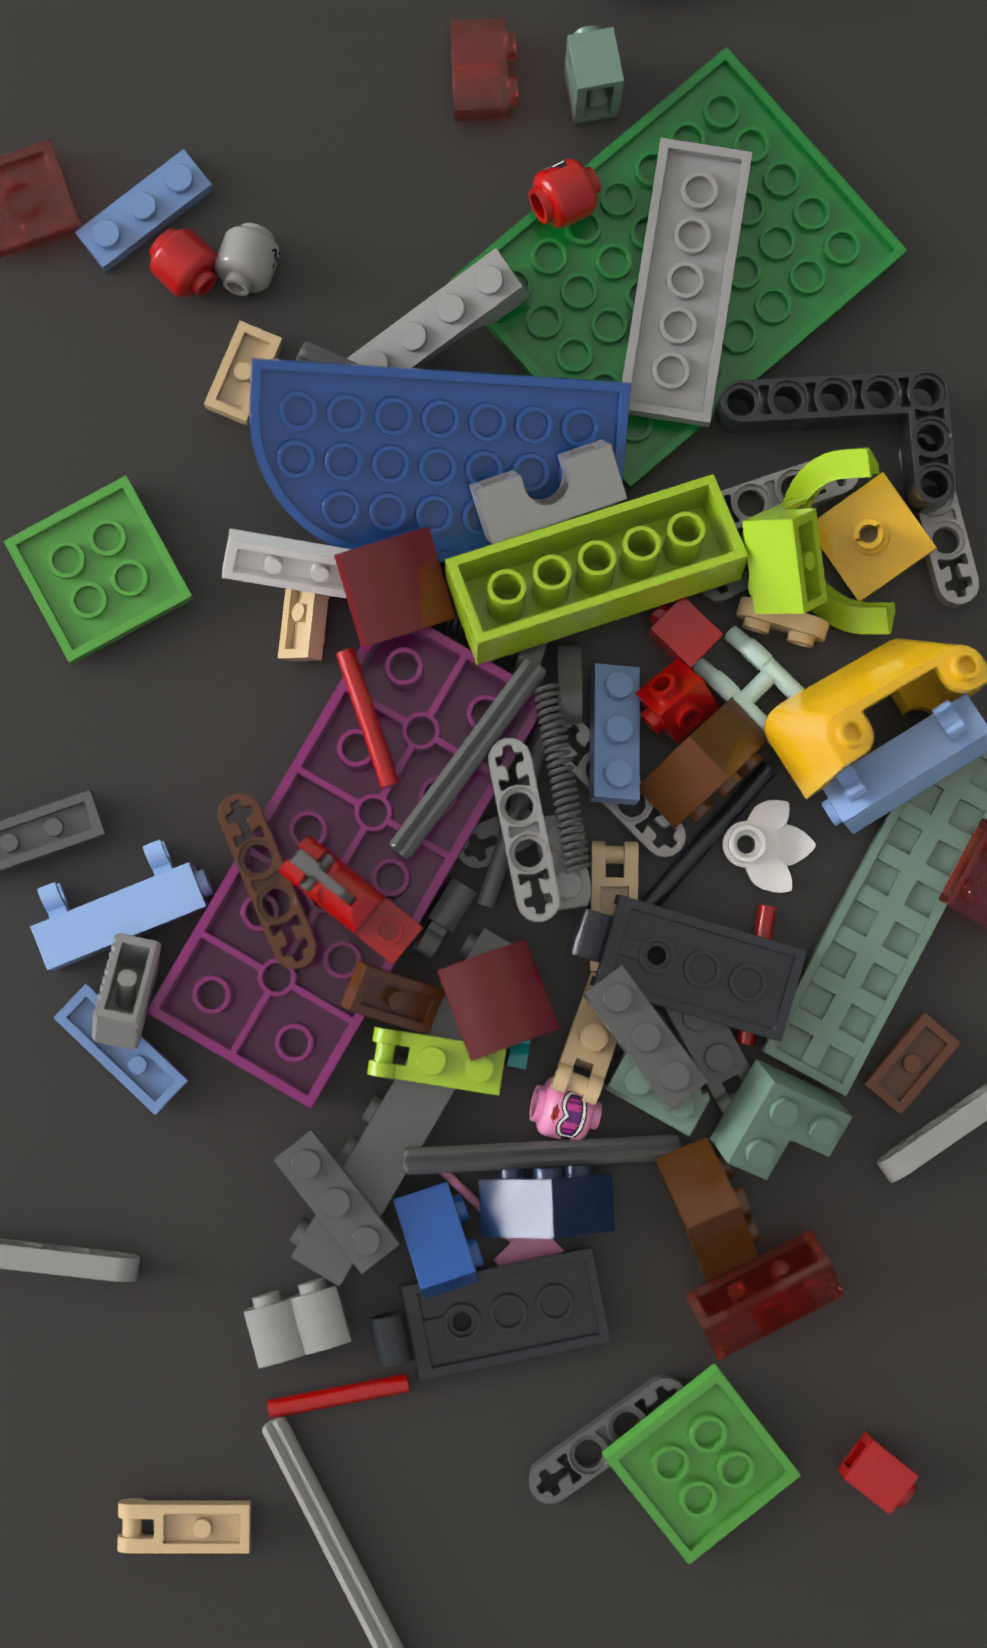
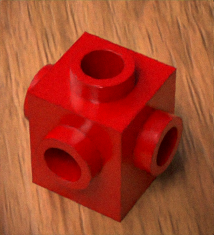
(676, 701)

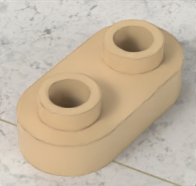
(801, 628)

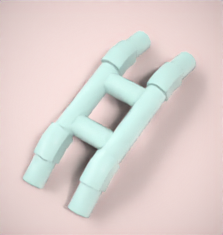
(770, 673)

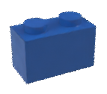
(437, 1240)

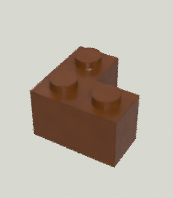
(705, 765)
(710, 1209)

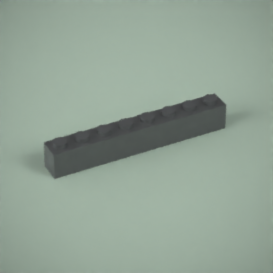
(395, 1123)

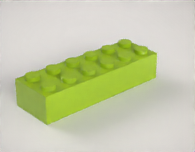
(595, 569)

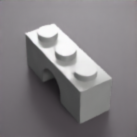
(587, 485)

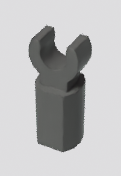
(444, 916)

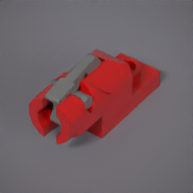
(350, 899)

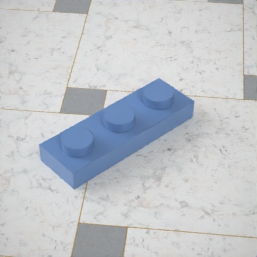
(144, 210)
(614, 734)
(142, 1071)

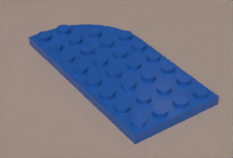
(396, 447)

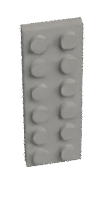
(685, 281)

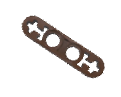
(262, 883)

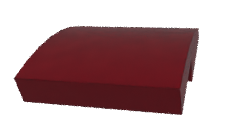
(394, 586)
(497, 999)

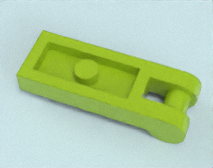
(435, 1062)

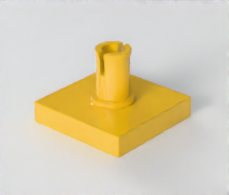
(872, 537)

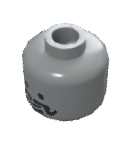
(247, 259)

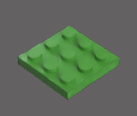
(98, 570)
(701, 1464)

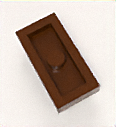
(392, 997)
(911, 1063)

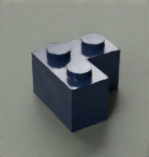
(546, 1204)

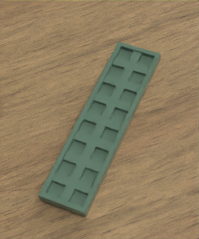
(880, 930)

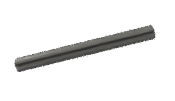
(537, 1154)

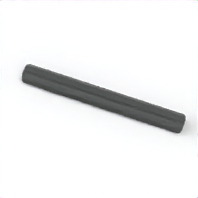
(467, 758)

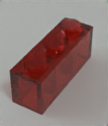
(765, 1294)

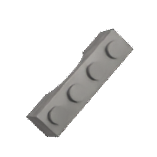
(463, 305)

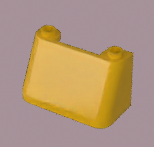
(825, 723)

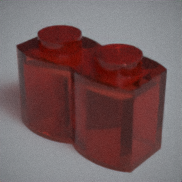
(481, 69)

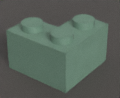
(771, 1112)

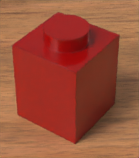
(683, 631)
(878, 1474)

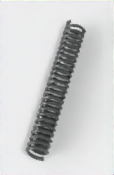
(570, 847)

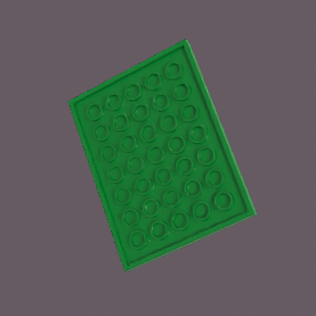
(798, 261)

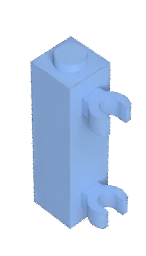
(907, 765)
(130, 911)

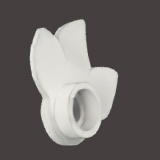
(774, 846)

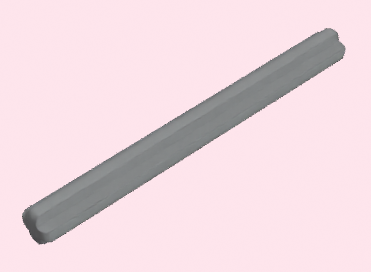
(330, 1534)

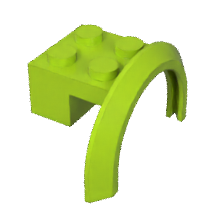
(787, 552)

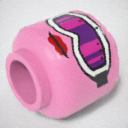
(562, 1114)

